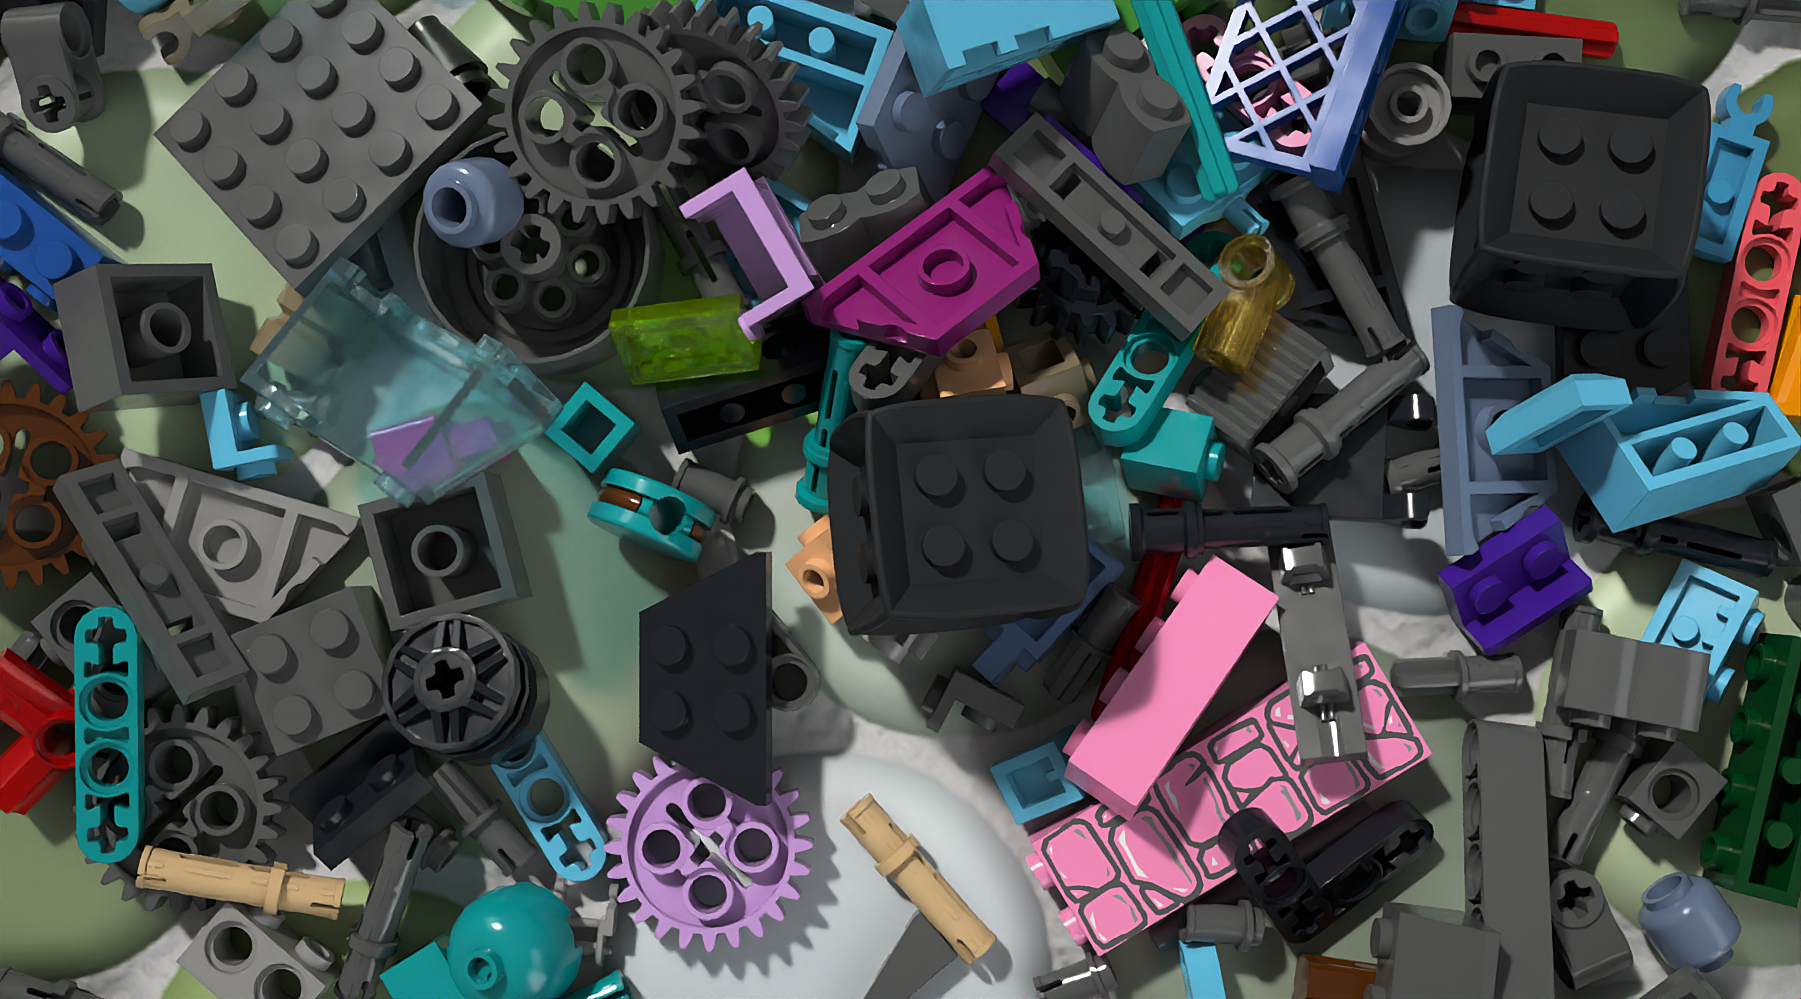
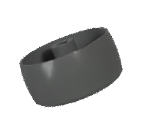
(463, 281)

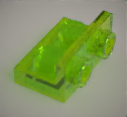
(684, 339)

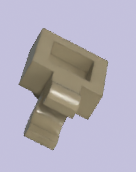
(186, 17)

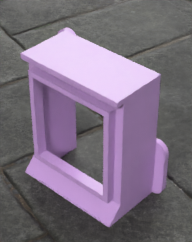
(761, 243)

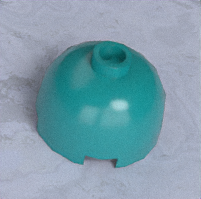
(513, 945)

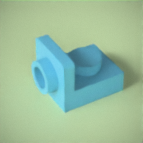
(230, 432)
(1035, 779)

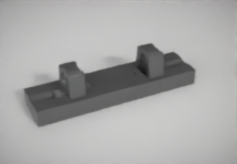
(1108, 226)
(150, 580)
(1317, 655)

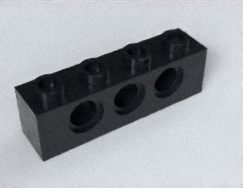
(731, 405)

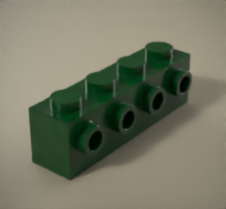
(1759, 808)

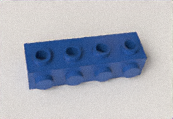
(43, 239)

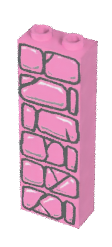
(1139, 870)

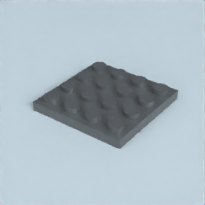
(321, 131)

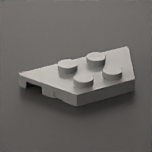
(240, 541)

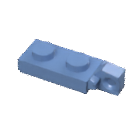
(1032, 639)

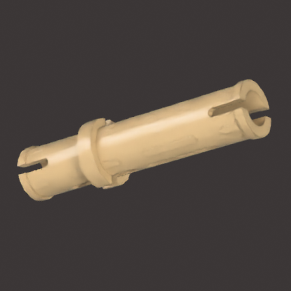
(230, 880)
(926, 888)

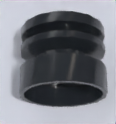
(494, 707)

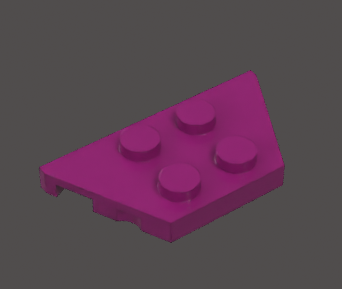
(935, 273)

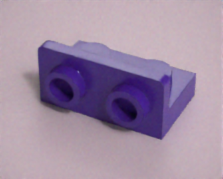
(1513, 582)

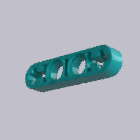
(1152, 389)
(98, 733)

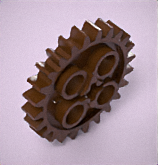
(46, 427)

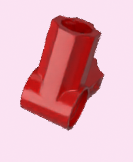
(41, 753)

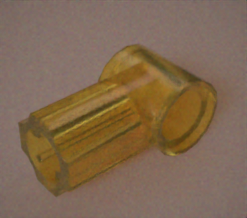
(1239, 321)

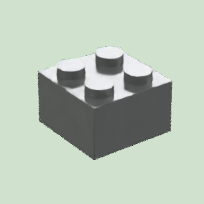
(143, 335)
(447, 554)
(318, 667)

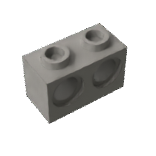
(274, 947)

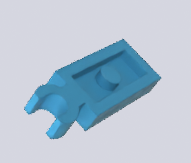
(1731, 173)

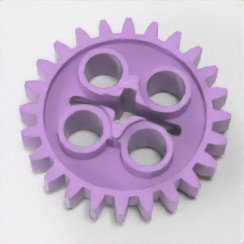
(667, 886)

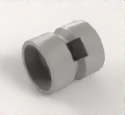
(1406, 113)

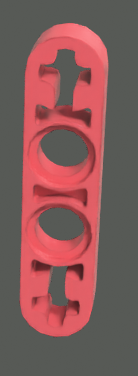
(1764, 298)

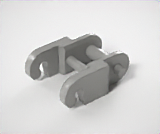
(606, 924)

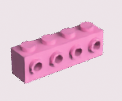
(1168, 687)

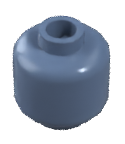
(472, 202)
(1689, 922)

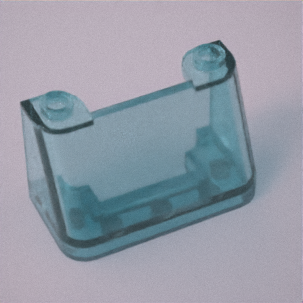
(397, 389)

